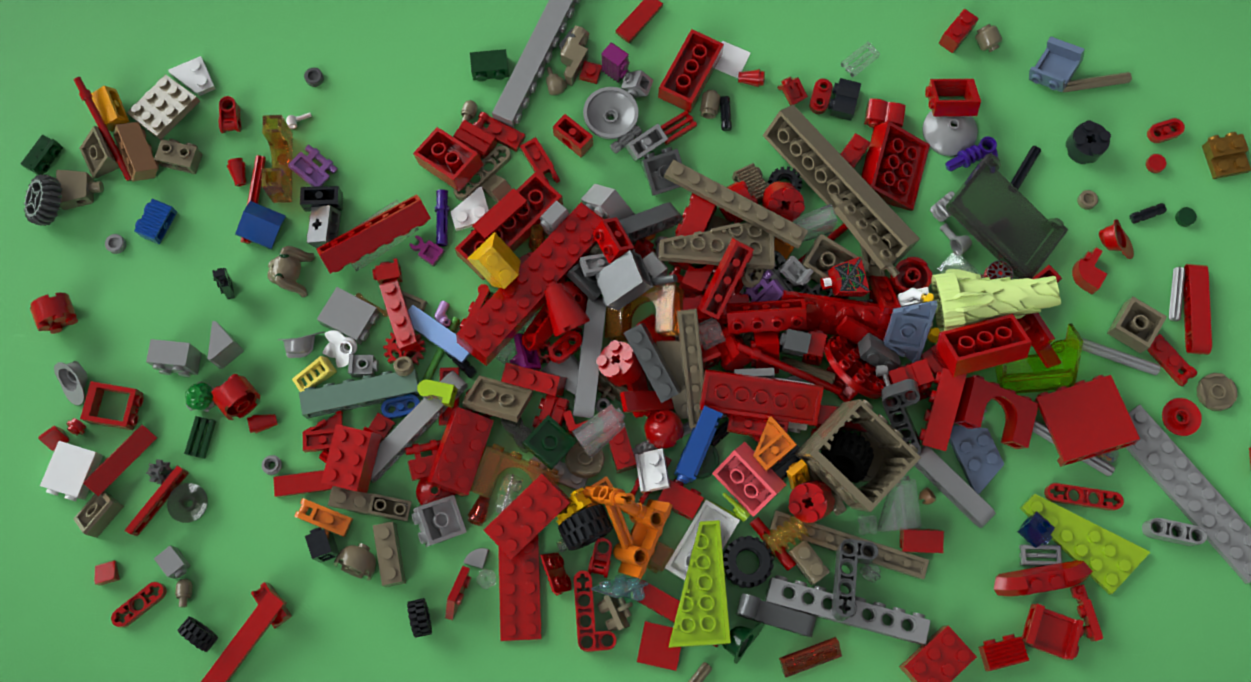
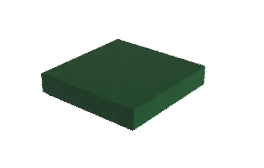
(549, 442)

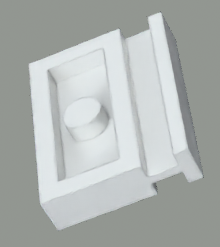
(652, 471)

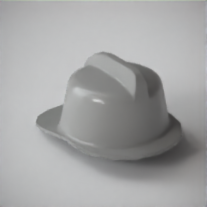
(299, 346)
(72, 380)

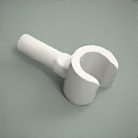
(292, 120)

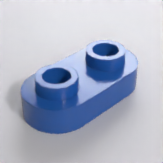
(400, 404)

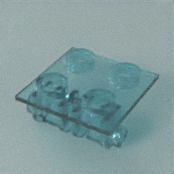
(622, 586)

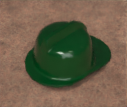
(741, 639)

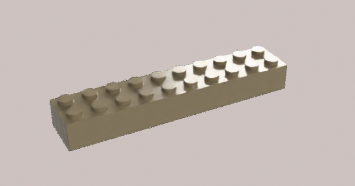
(830, 173)

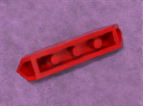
(538, 331)
(1041, 578)

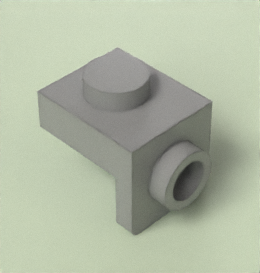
(795, 271)

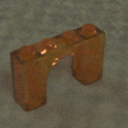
(278, 179)
(666, 300)
(497, 460)

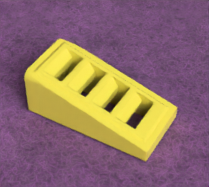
(317, 364)

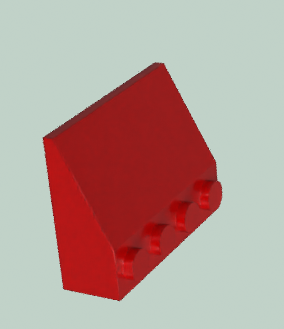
(895, 164)

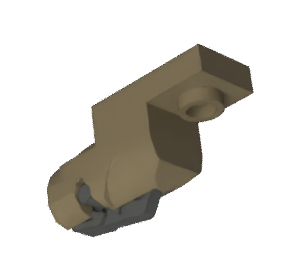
(574, 53)

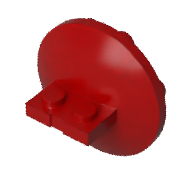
(851, 372)

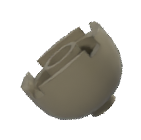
(357, 561)

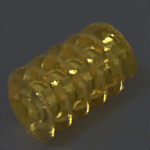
(785, 534)

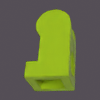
(432, 389)

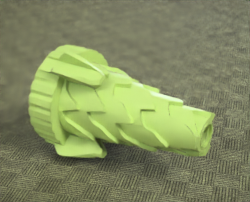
(969, 299)

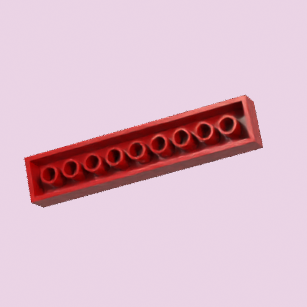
(516, 304)

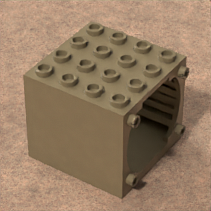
(896, 462)

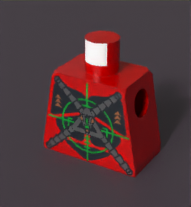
(847, 279)

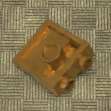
(1226, 155)

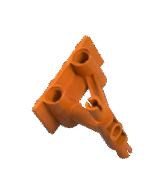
(639, 545)

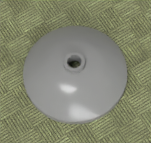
(607, 103)
(948, 139)

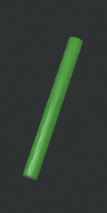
(439, 353)

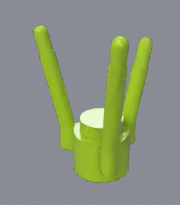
(740, 512)

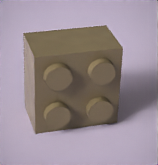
(1136, 325)

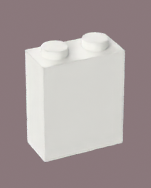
(69, 470)

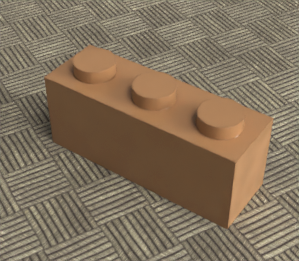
(135, 151)

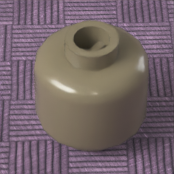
(988, 38)

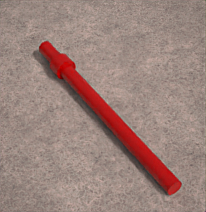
(86, 96)
(756, 354)

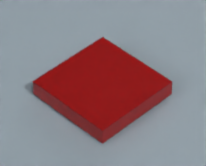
(655, 645)

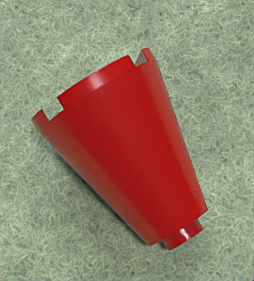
(563, 309)

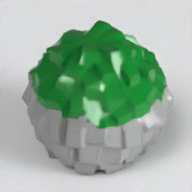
(199, 397)

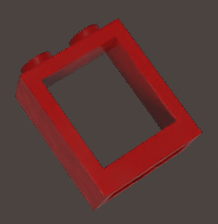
(953, 87)
(94, 399)

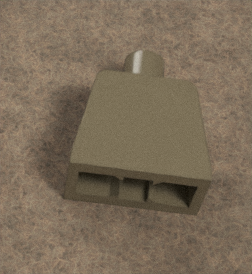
(77, 188)

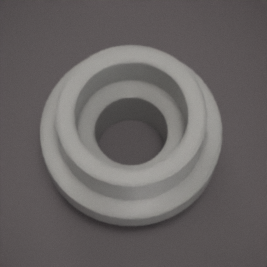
(266, 462)

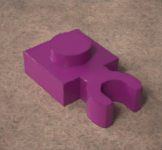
(428, 252)

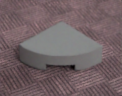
(477, 558)

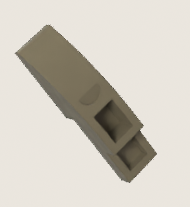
(369, 504)

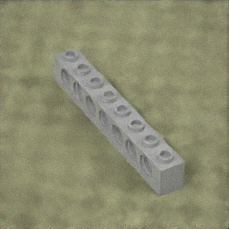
(919, 625)

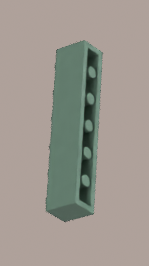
(357, 393)

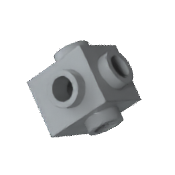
(637, 83)

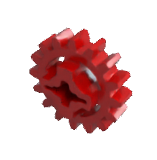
(392, 347)

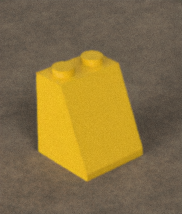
(496, 262)

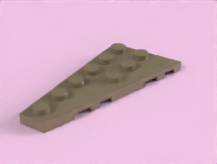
(711, 246)

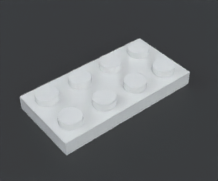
(680, 559)

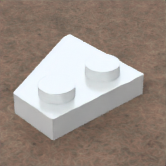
(194, 76)
(470, 210)

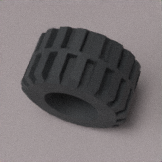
(850, 455)
(585, 527)
(760, 550)

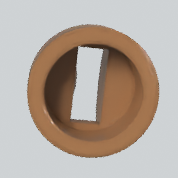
(927, 495)

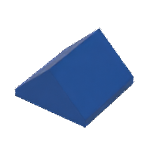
(260, 224)

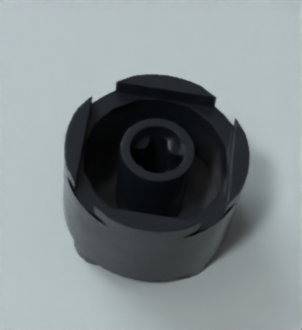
(1088, 142)

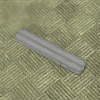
(1176, 294)

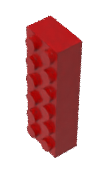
(517, 229)

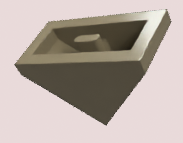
(496, 187)

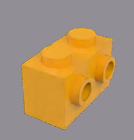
(110, 107)

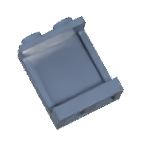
(1057, 64)

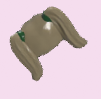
(286, 267)

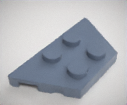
(909, 329)
(976, 455)

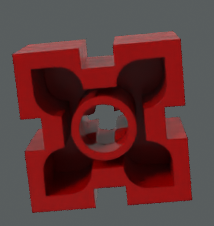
(917, 371)

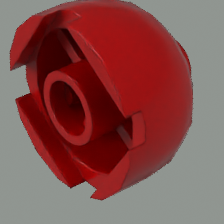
(663, 428)

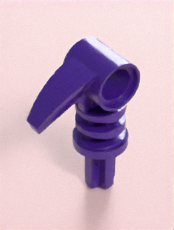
(972, 154)

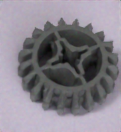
(42, 200)

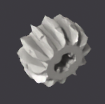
(939, 209)

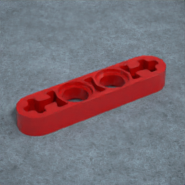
(1083, 499)

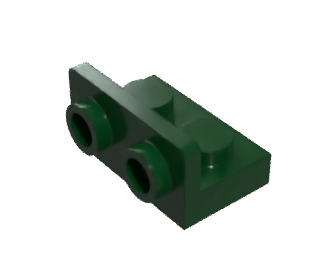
(42, 155)

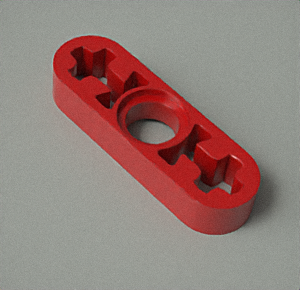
(130, 618)

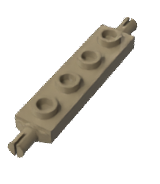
(865, 234)

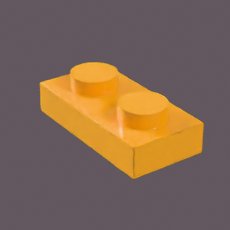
(798, 473)

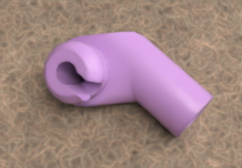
(440, 314)

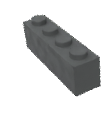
(652, 362)

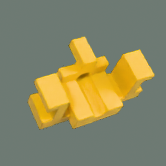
(578, 504)

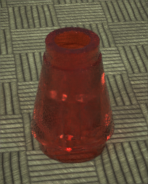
(479, 511)

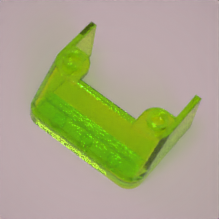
(1033, 376)

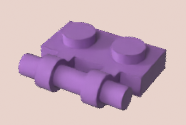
(308, 170)
(771, 292)

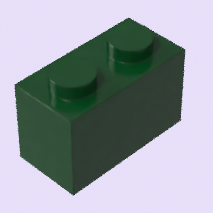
(489, 65)

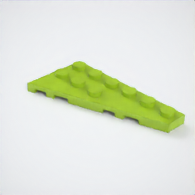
(1104, 552)
(703, 602)

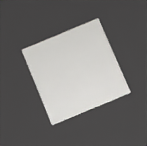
(732, 60)

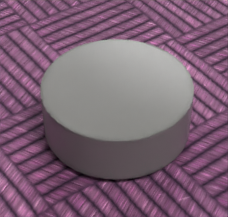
(115, 243)

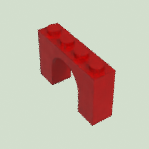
(1019, 410)

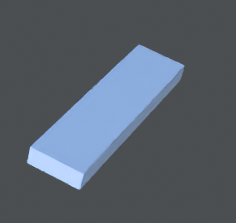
(437, 334)

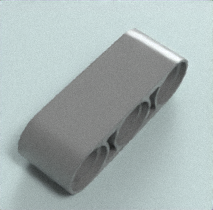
(1183, 530)

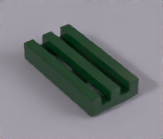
(188, 451)

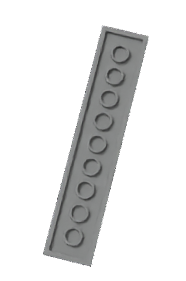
(1192, 493)

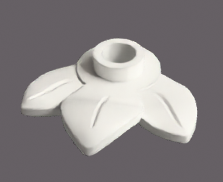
(338, 348)

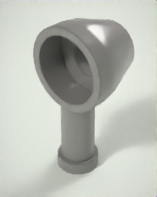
(957, 243)

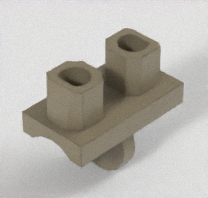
(608, 389)
(618, 610)

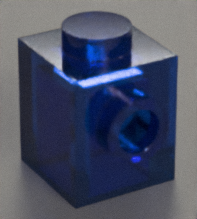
(1036, 530)

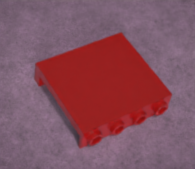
(1087, 419)

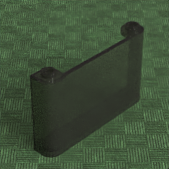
(1005, 219)

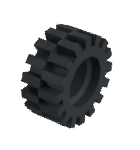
(786, 174)
(419, 617)
(197, 634)

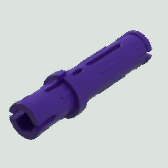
(442, 217)

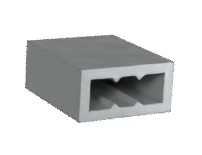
(349, 315)

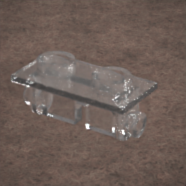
(512, 486)

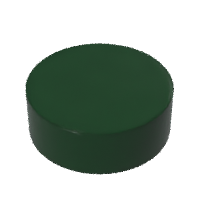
(1185, 216)

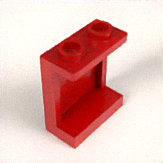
(1052, 632)

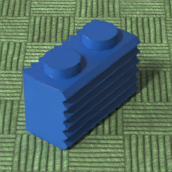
(155, 221)

